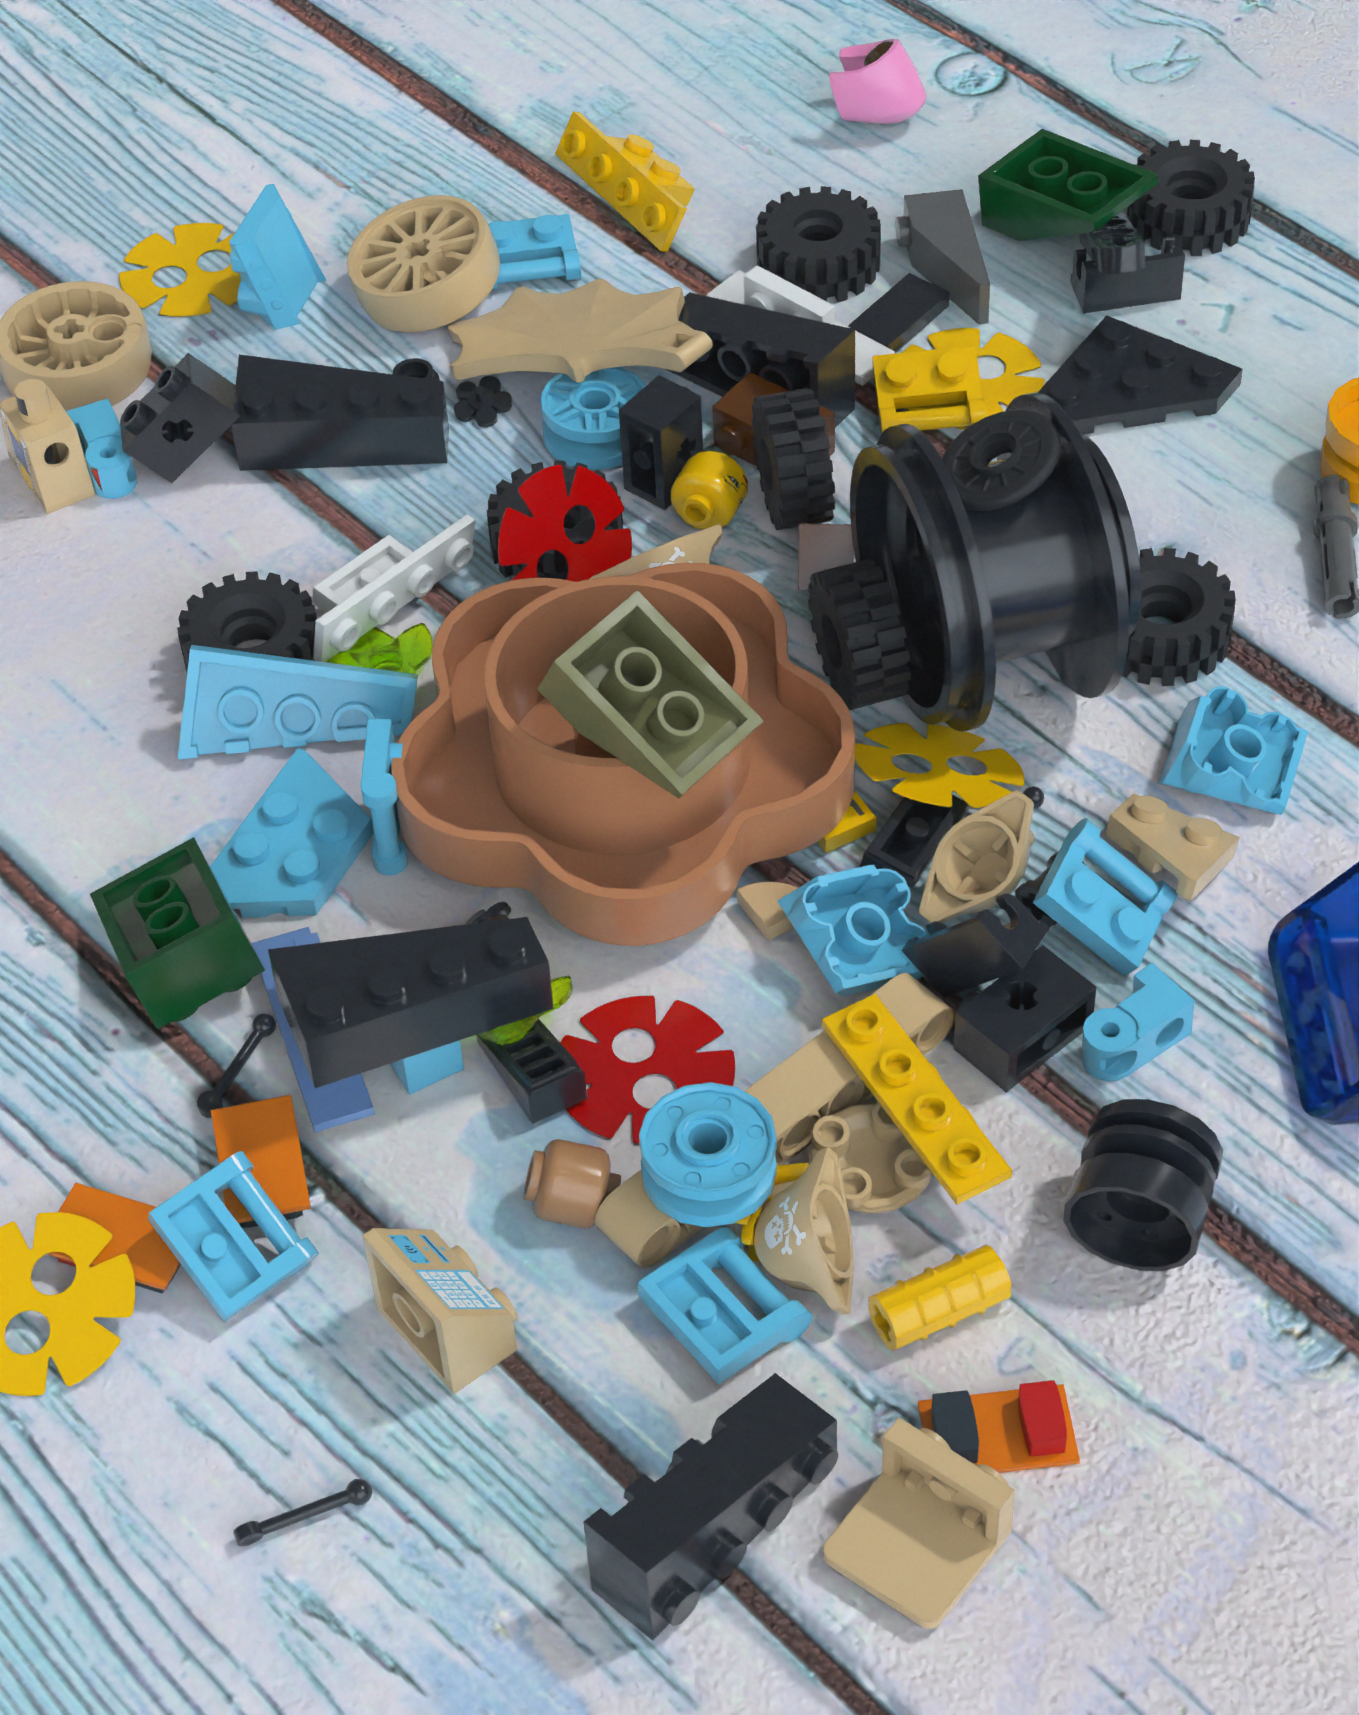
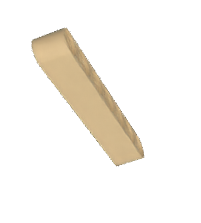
(796, 1095)

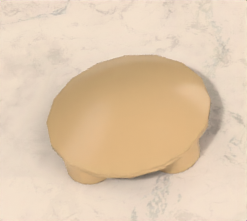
(874, 1158)

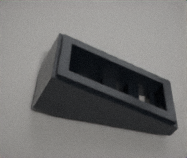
(545, 1095)

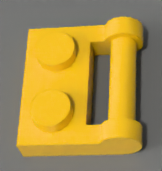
(928, 380)

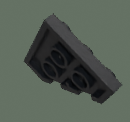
(1137, 379)

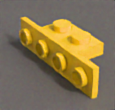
(629, 178)
(917, 1099)

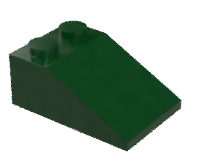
(1057, 188)
(176, 934)

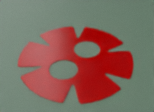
(527, 538)
(675, 1056)

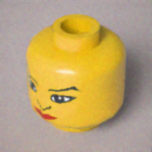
(710, 487)

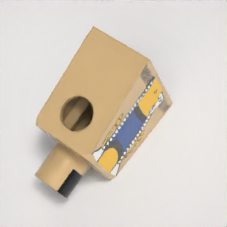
(31, 425)

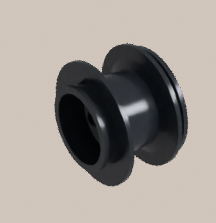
(1000, 581)

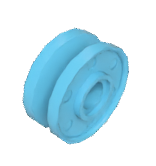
(584, 416)
(708, 1154)

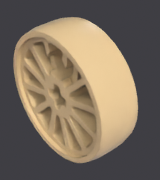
(429, 246)
(78, 340)

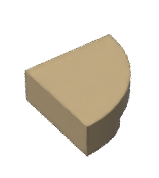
(761, 906)

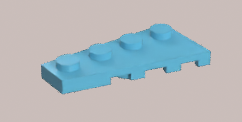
(270, 701)

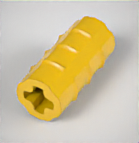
(939, 1297)

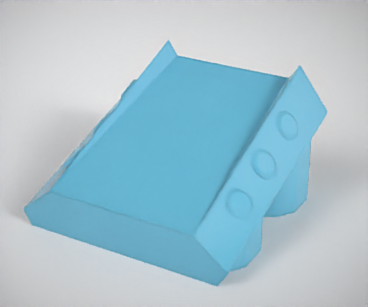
(273, 262)
(1234, 752)
(855, 926)

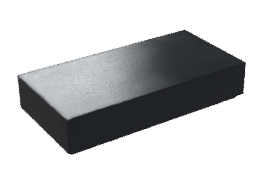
(902, 312)

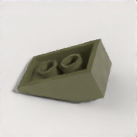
(648, 697)

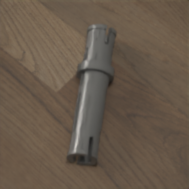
(1335, 530)

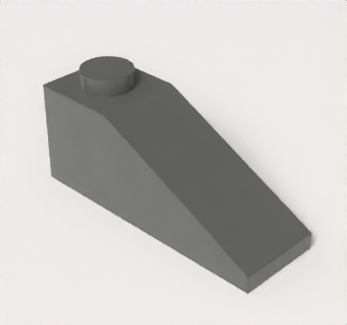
(946, 248)

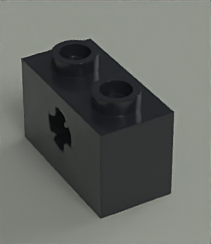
(179, 417)
(658, 437)
(1023, 1018)

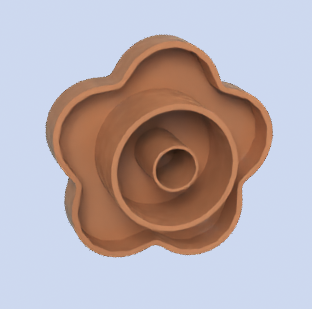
(519, 799)

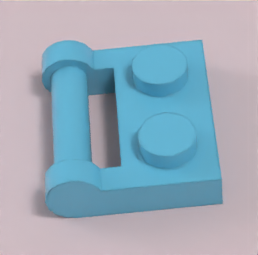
(536, 249)
(380, 796)
(1095, 909)
(217, 1248)
(708, 1315)

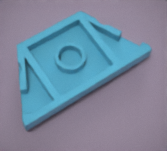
(293, 844)

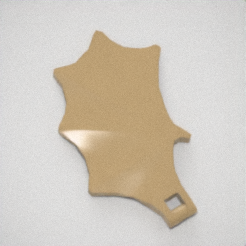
(578, 333)

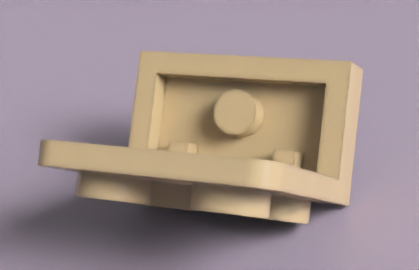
(922, 1526)

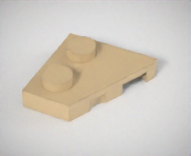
(1164, 837)

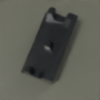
(1155, 283)
(977, 948)

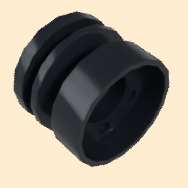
(1143, 1185)

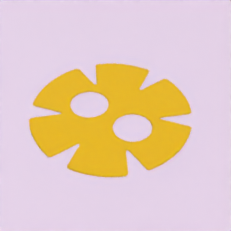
(192, 295)
(1002, 389)
(937, 784)
(75, 1339)

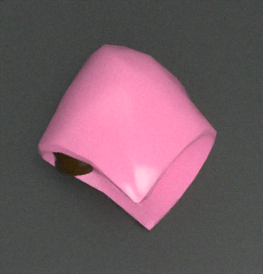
(877, 84)

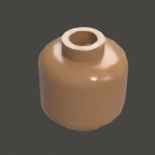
(569, 1182)

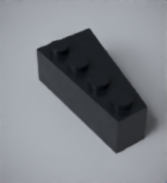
(774, 346)
(335, 417)
(407, 992)
(708, 1505)

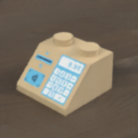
(439, 1303)

